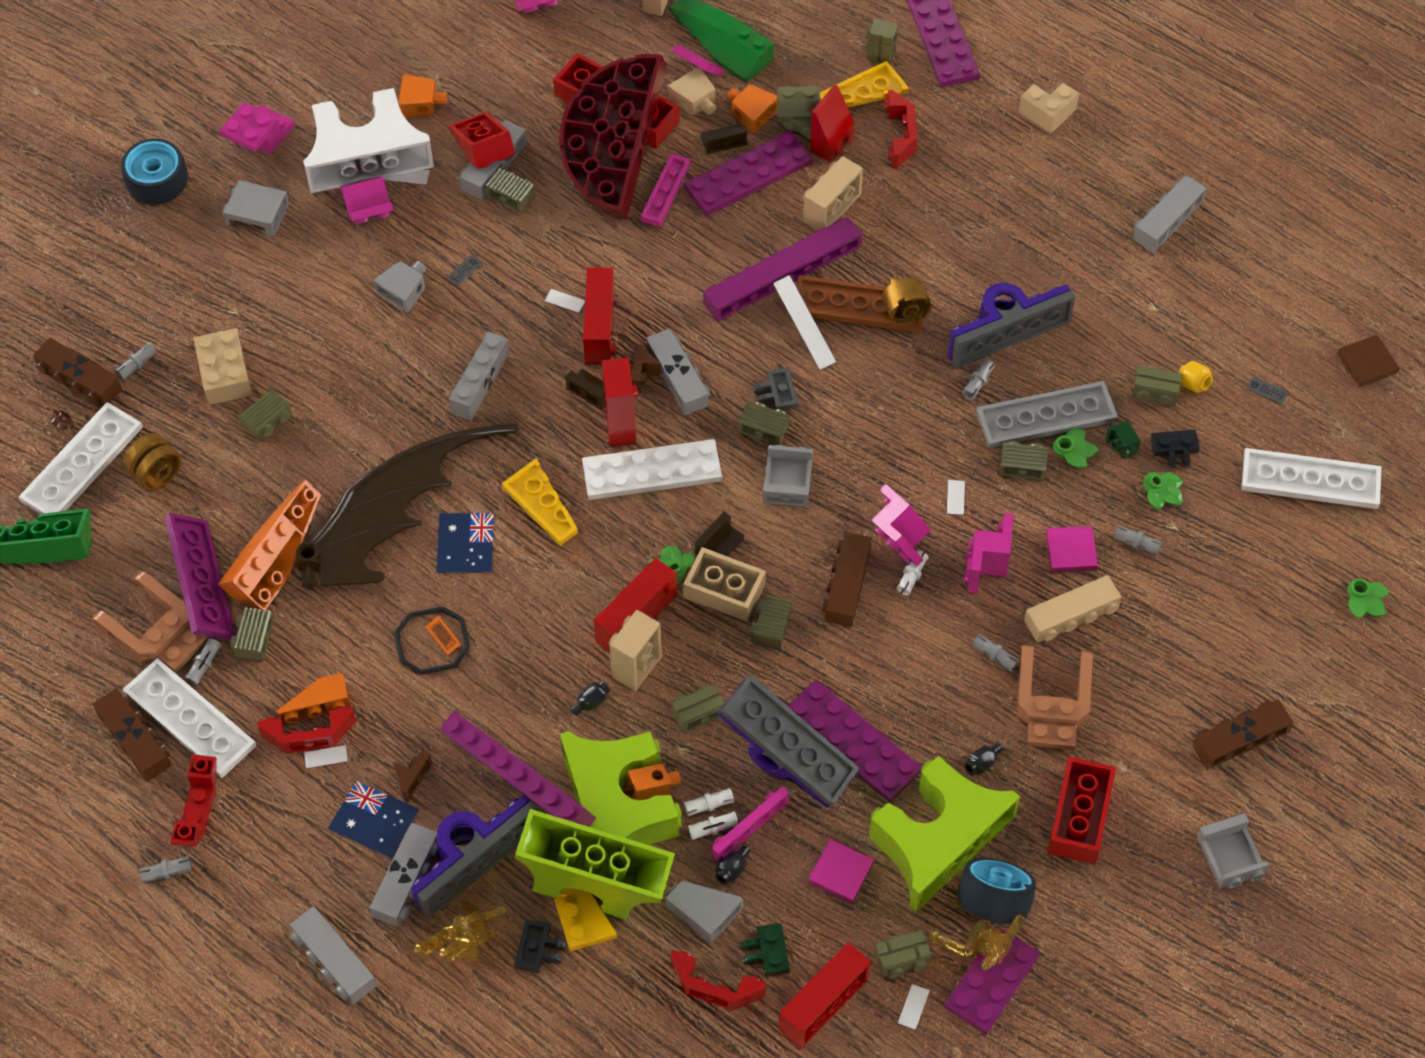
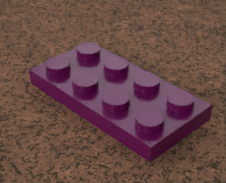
(984, 993)

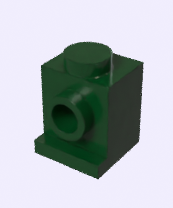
(1123, 439)

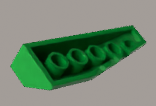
(726, 38)
(48, 538)

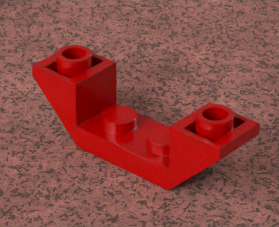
(902, 109)
(297, 741)
(198, 803)
(749, 989)

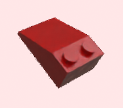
(831, 126)
(483, 139)

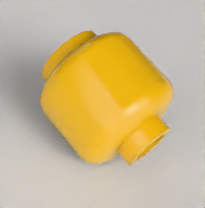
(1195, 377)

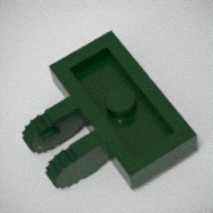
(772, 949)

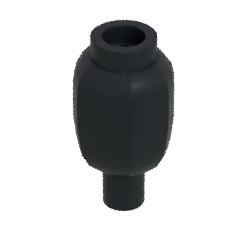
(590, 697)
(982, 759)
(732, 865)

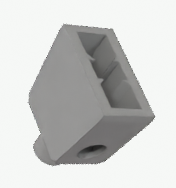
(401, 284)

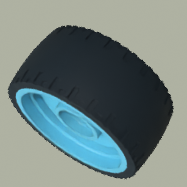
(154, 171)
(996, 890)

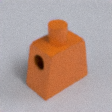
(419, 96)
(752, 106)
(650, 782)

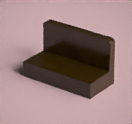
(724, 138)
(587, 387)
(720, 537)

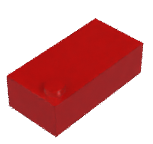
(599, 315)
(619, 401)
(648, 593)
(1081, 810)
(824, 995)

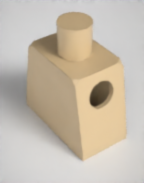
(693, 93)

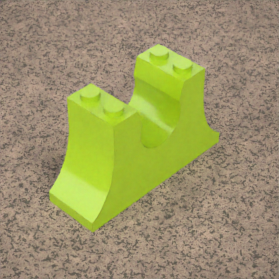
(598, 781)
(939, 849)
(594, 861)

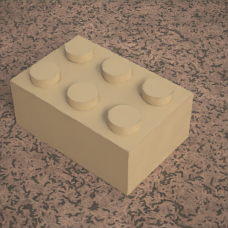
(832, 194)
(222, 366)
(724, 584)
(635, 650)

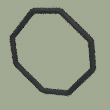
(438, 668)

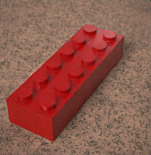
(580, 68)

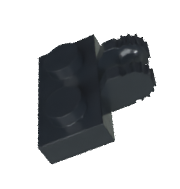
(1175, 443)
(533, 945)

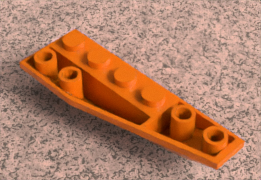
(271, 552)

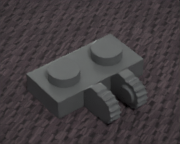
(781, 389)

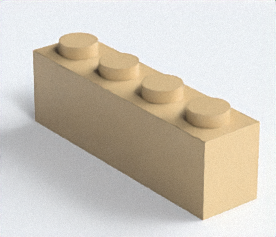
(1072, 609)

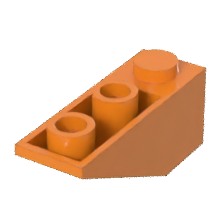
(317, 699)

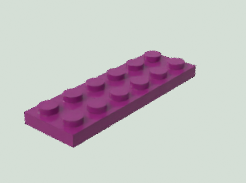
(944, 41)
(748, 173)
(199, 577)
(879, 760)

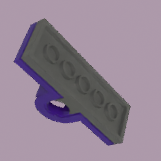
(1009, 322)
(785, 743)
(467, 863)

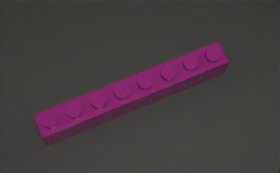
(799, 259)
(515, 771)

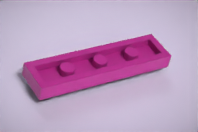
(665, 190)
(773, 803)

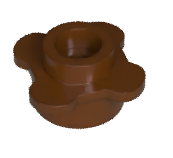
(61, 420)

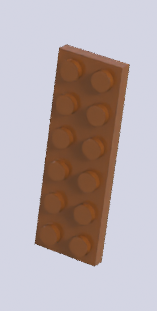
(848, 303)

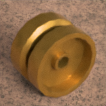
(152, 462)

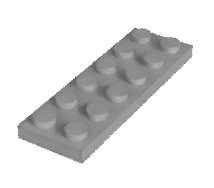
(1046, 414)

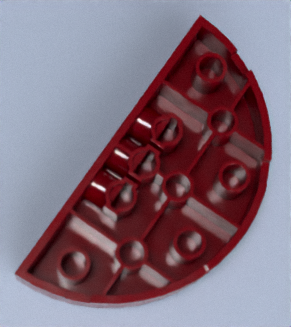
(608, 130)

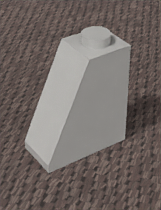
(703, 908)

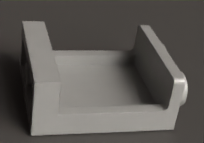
(256, 206)
(788, 475)
(1231, 852)

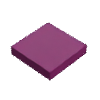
(698, 60)
(1071, 549)
(841, 871)

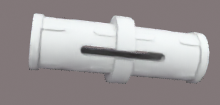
(911, 574)
(708, 802)
(696, 830)

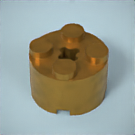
(906, 300)

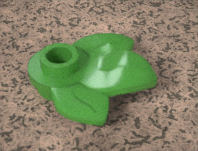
(1077, 448)
(1165, 491)
(677, 561)
(1369, 600)

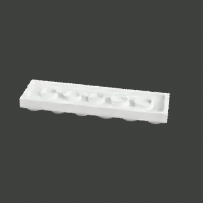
(81, 461)
(651, 469)
(1311, 478)
(189, 716)

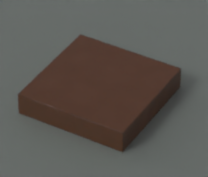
(1368, 360)

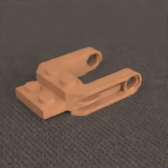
(167, 639)
(1053, 719)

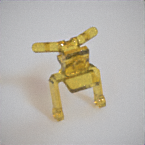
(467, 931)
(983, 940)

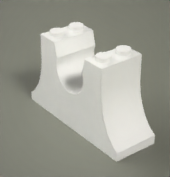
(375, 150)

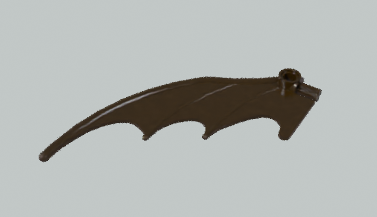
(376, 510)

